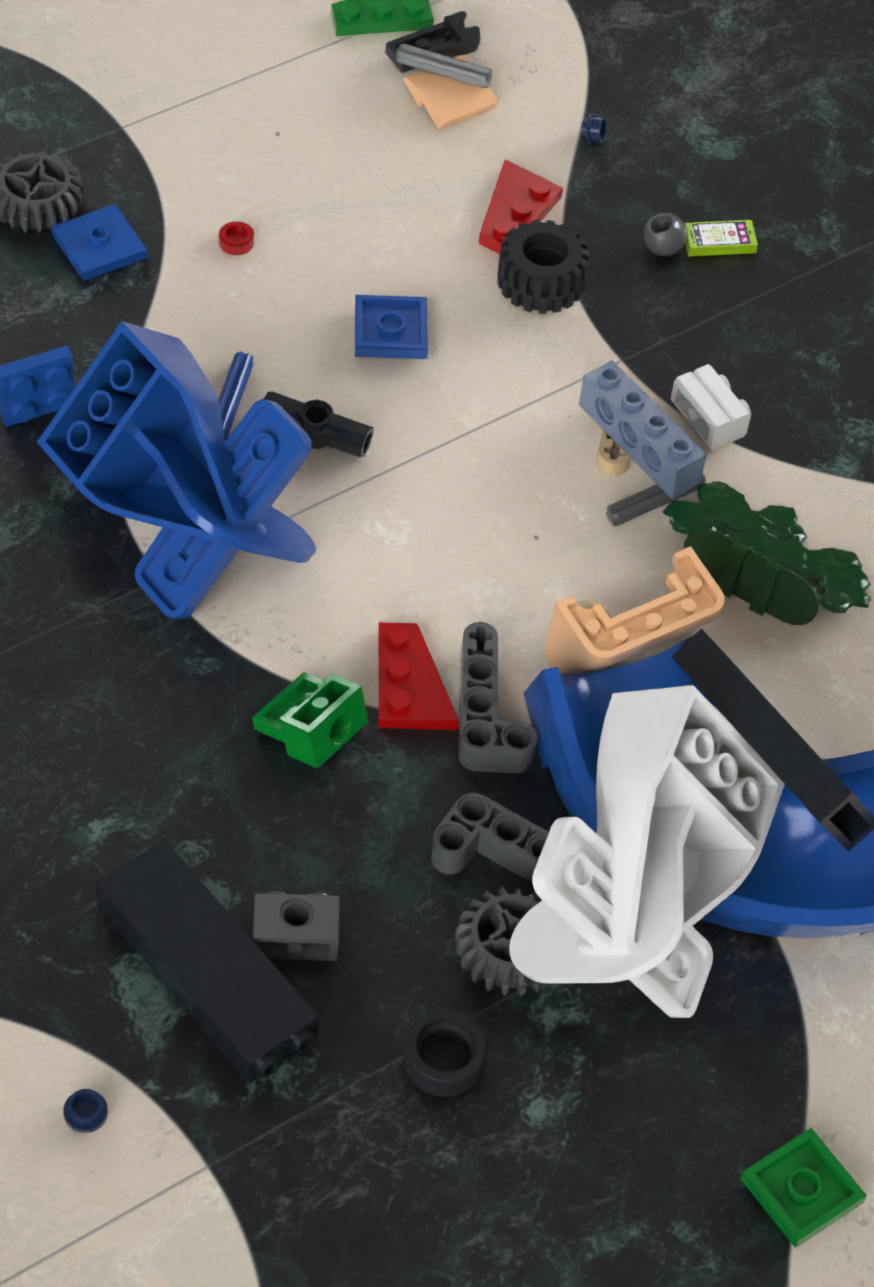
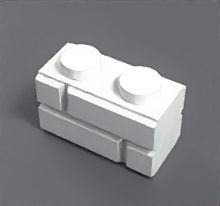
(711, 406)

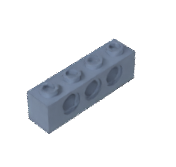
(642, 429)

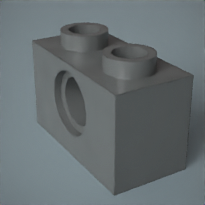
(311, 941)

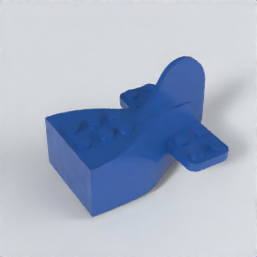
(152, 448)

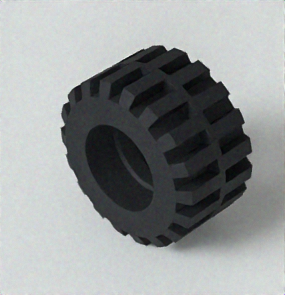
(542, 266)

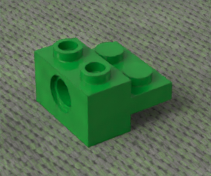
(314, 717)

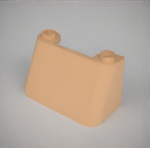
(591, 640)

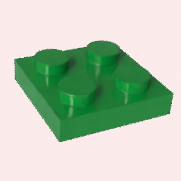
(803, 1187)

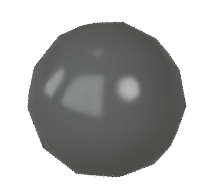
(665, 234)

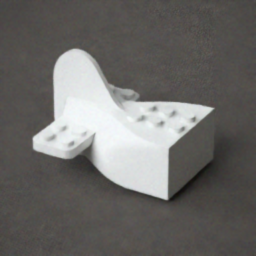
(674, 837)

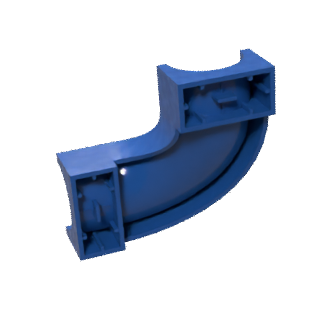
(803, 875)

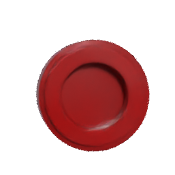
(236, 238)

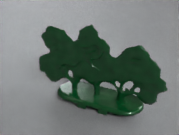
(758, 550)

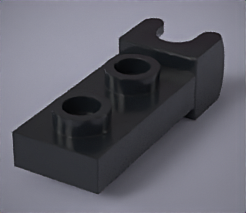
(443, 38)

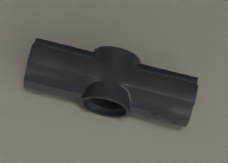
(324, 426)

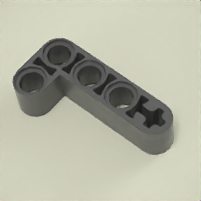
(481, 695)
(486, 837)

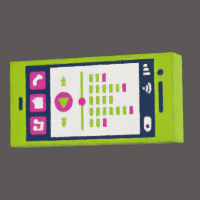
(721, 238)

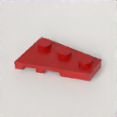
(516, 199)
(409, 682)

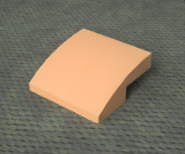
(449, 99)

